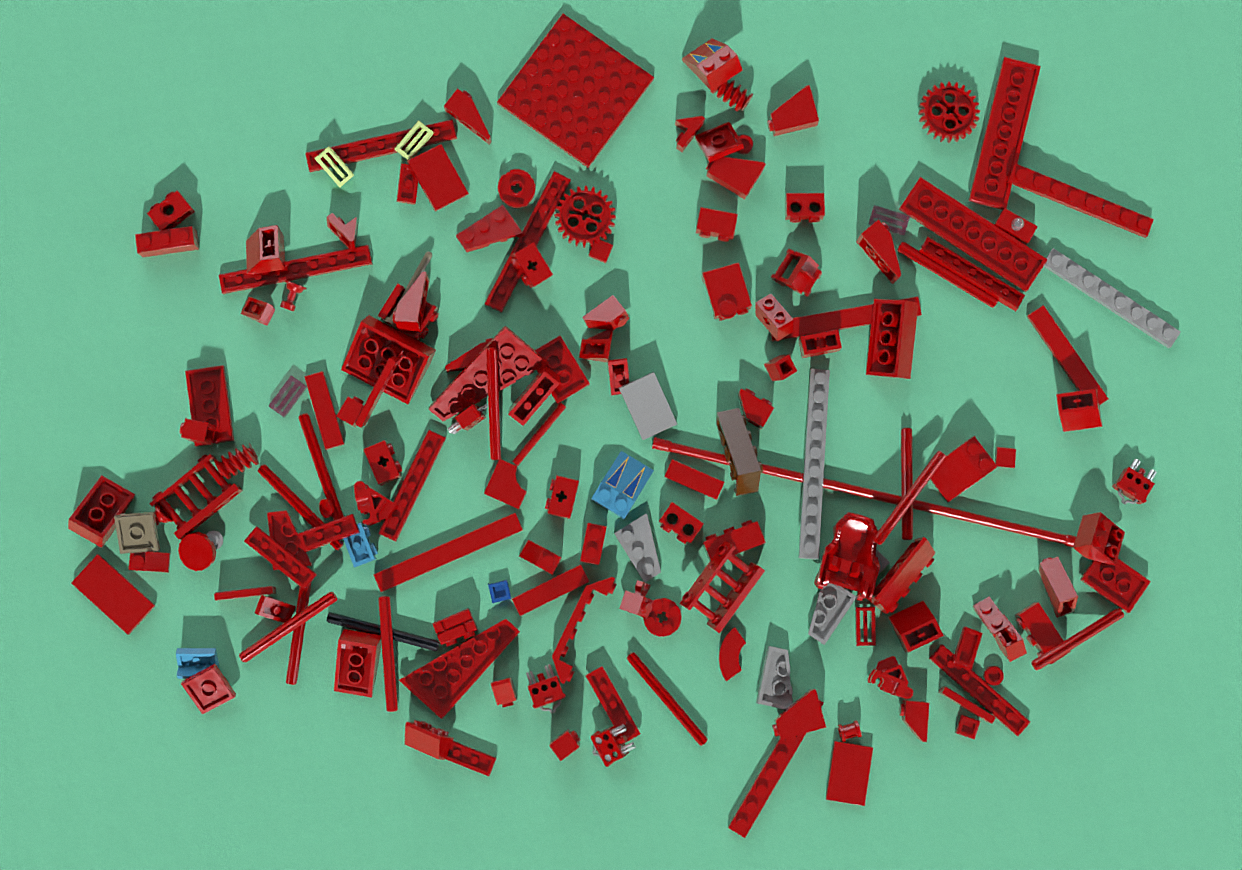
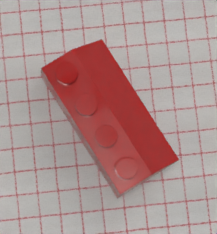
(892, 338)

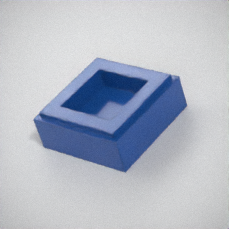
(499, 591)

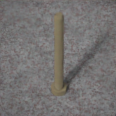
(421, 268)

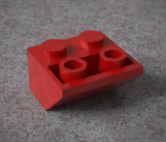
(265, 250)
(1079, 410)
(1099, 538)
(915, 626)
(427, 739)

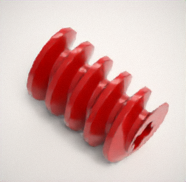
(733, 94)
(237, 461)

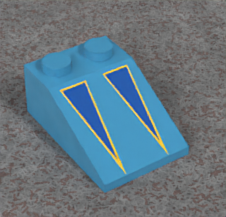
(622, 485)

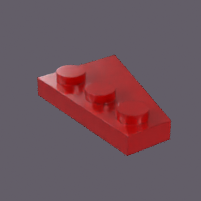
(490, 229)
(284, 532)

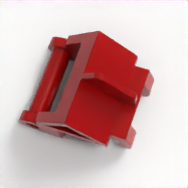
(803, 275)
(372, 502)
(891, 678)

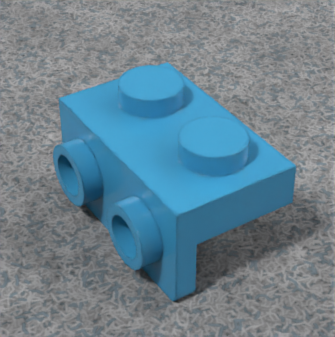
(359, 546)
(194, 660)

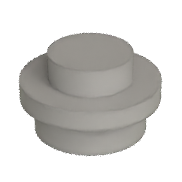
(216, 537)

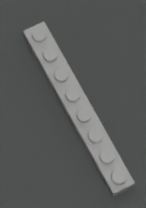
(1111, 298)

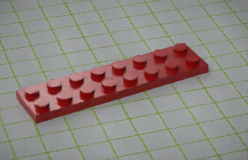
(1004, 132)
(973, 234)

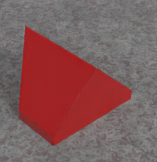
(597, 347)

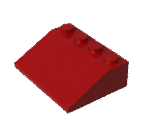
(375, 345)
(902, 574)

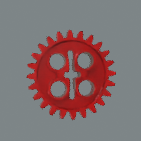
(961, 100)
(590, 200)

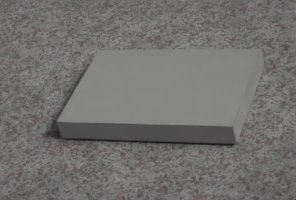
(648, 406)

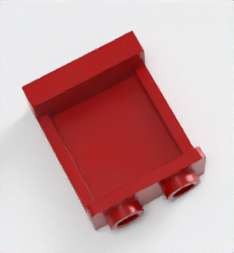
(727, 284)
(430, 313)

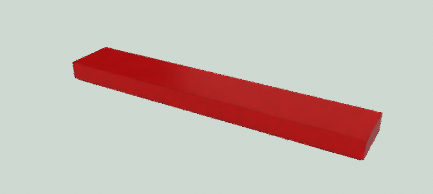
(971, 273)
(1064, 352)
(412, 485)
(980, 691)

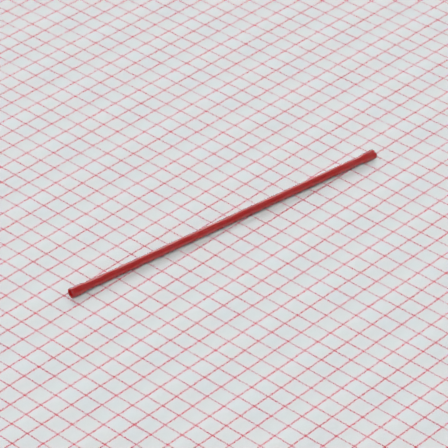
(1067, 540)

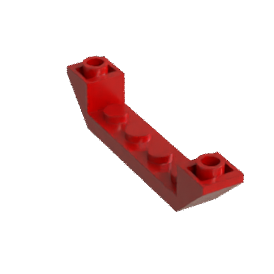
(564, 669)

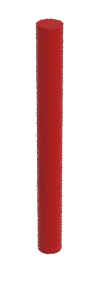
(540, 432)

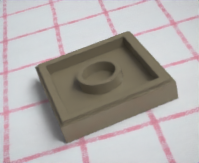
(137, 532)

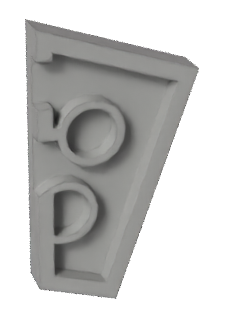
(640, 547)
(829, 611)
(775, 683)

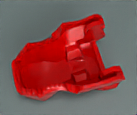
(851, 557)

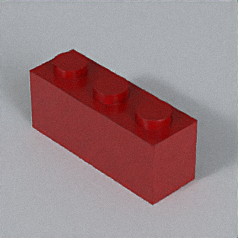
(167, 241)
(534, 395)
(742, 538)
(1039, 629)

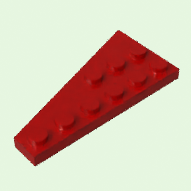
(514, 361)
(451, 675)

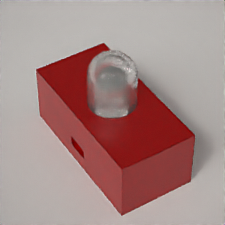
(1015, 226)

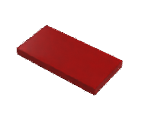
(210, 401)
(113, 594)

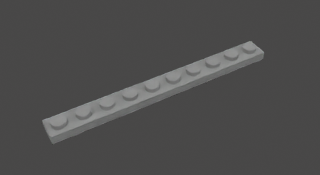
(814, 464)

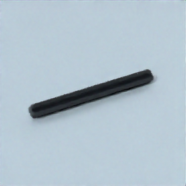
(372, 628)

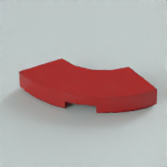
(729, 654)

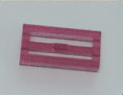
(891, 213)
(278, 409)

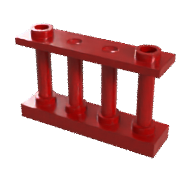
(213, 503)
(735, 597)

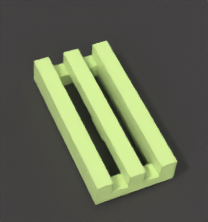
(424, 129)
(330, 173)

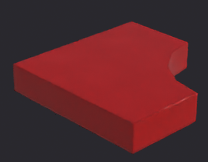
(504, 485)

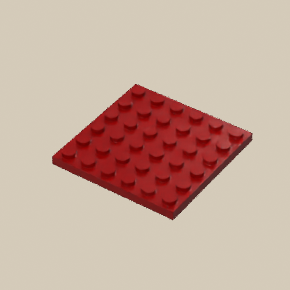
(575, 90)

